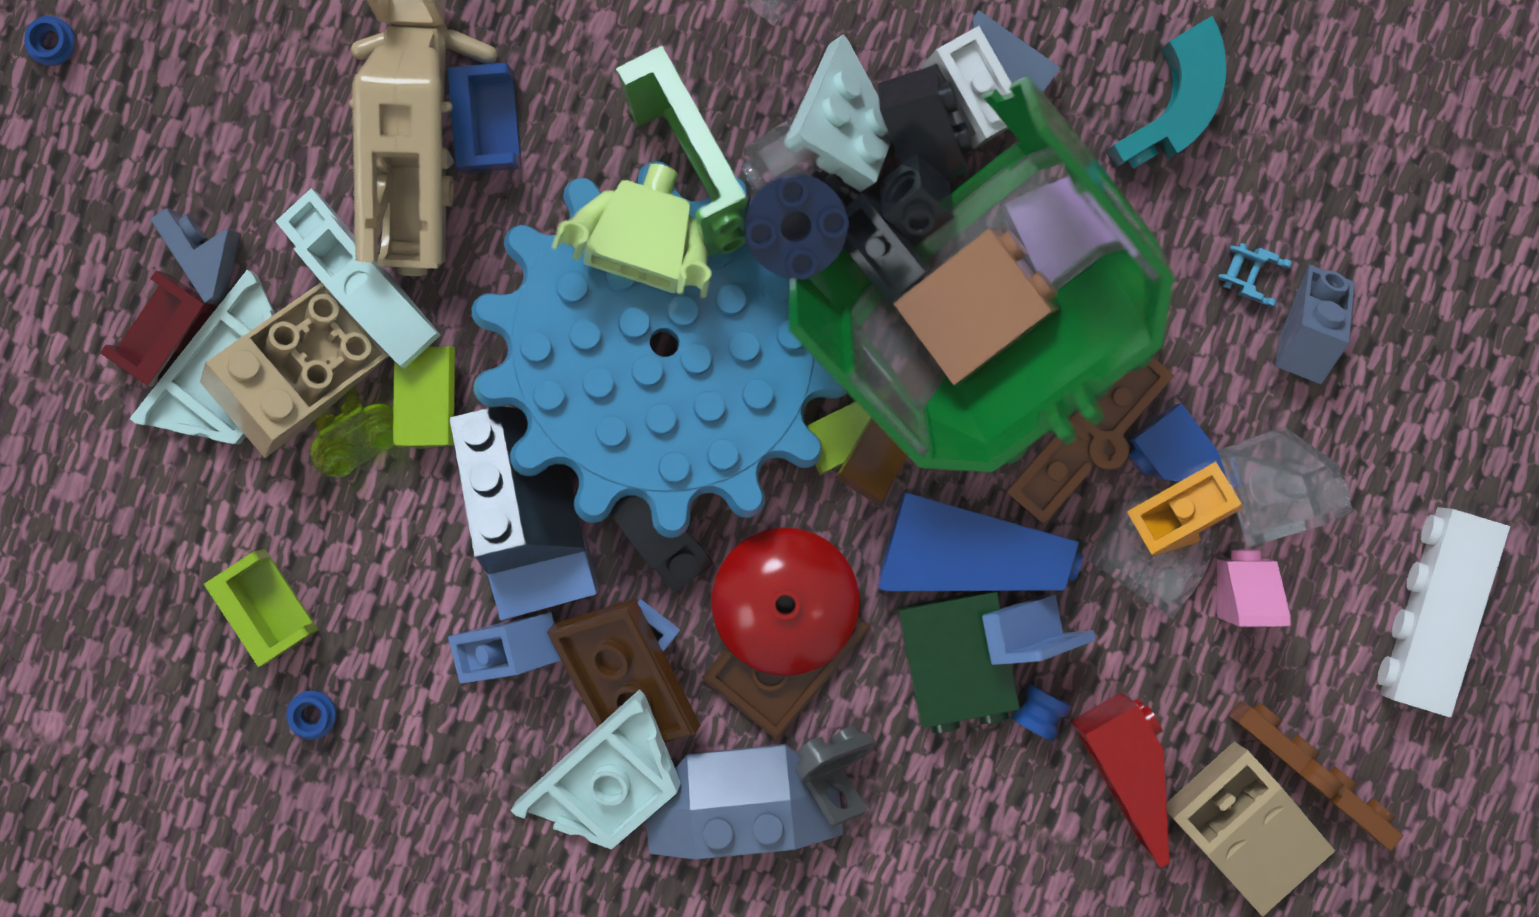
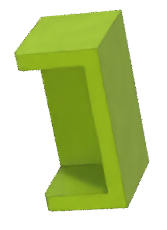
(261, 607)

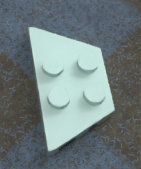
(842, 119)
(179, 398)
(607, 779)

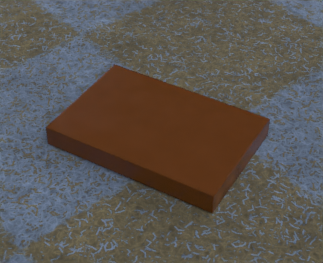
(613, 657)
(770, 698)

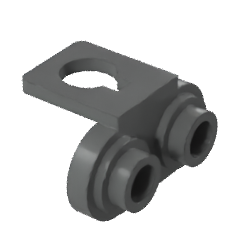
(826, 761)

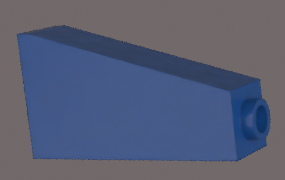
(964, 550)

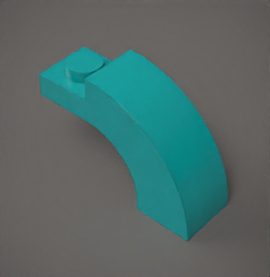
(1198, 84)

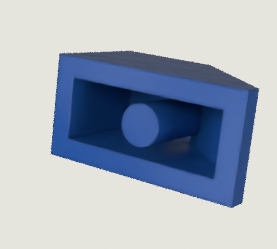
(1172, 446)

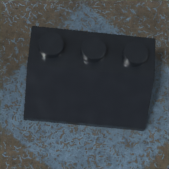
(512, 515)

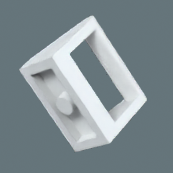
(972, 71)

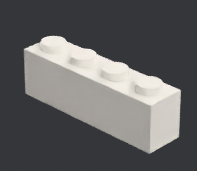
(1442, 610)

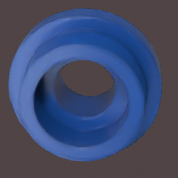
(36, 34)
(298, 722)

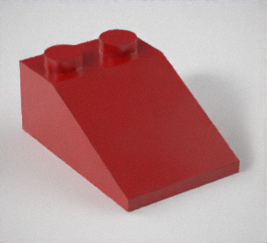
(1131, 762)

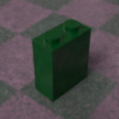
(953, 663)

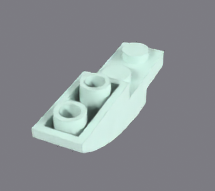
(360, 287)

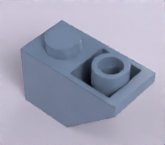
(1316, 325)

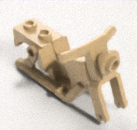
(400, 133)

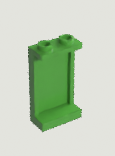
(656, 90)

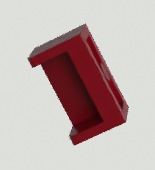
(160, 330)

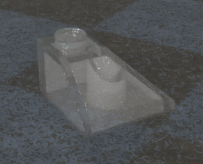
(1283, 485)
(1158, 580)

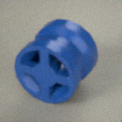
(1041, 712)

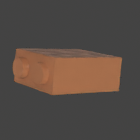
(978, 304)

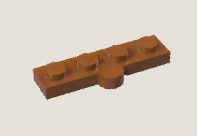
(1062, 467)
(1331, 784)

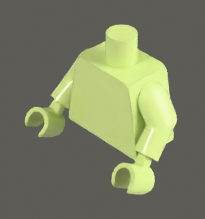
(641, 234)

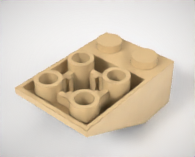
(291, 368)
(1249, 828)

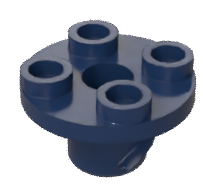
(795, 226)

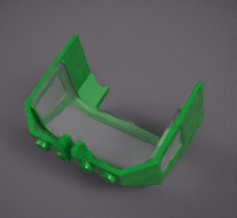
(1076, 232)

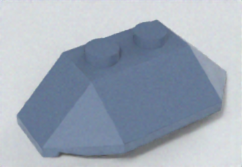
(739, 806)

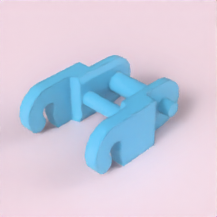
(1259, 257)

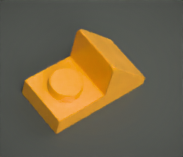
(1184, 510)

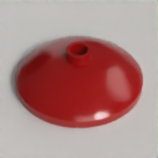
(792, 565)

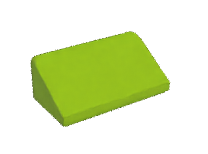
(425, 400)

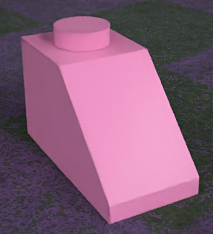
(1251, 590)

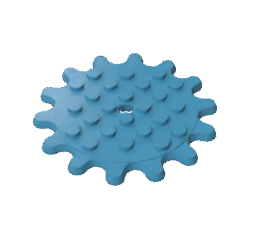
(643, 419)

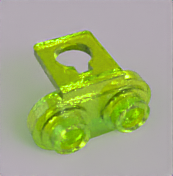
(351, 436)

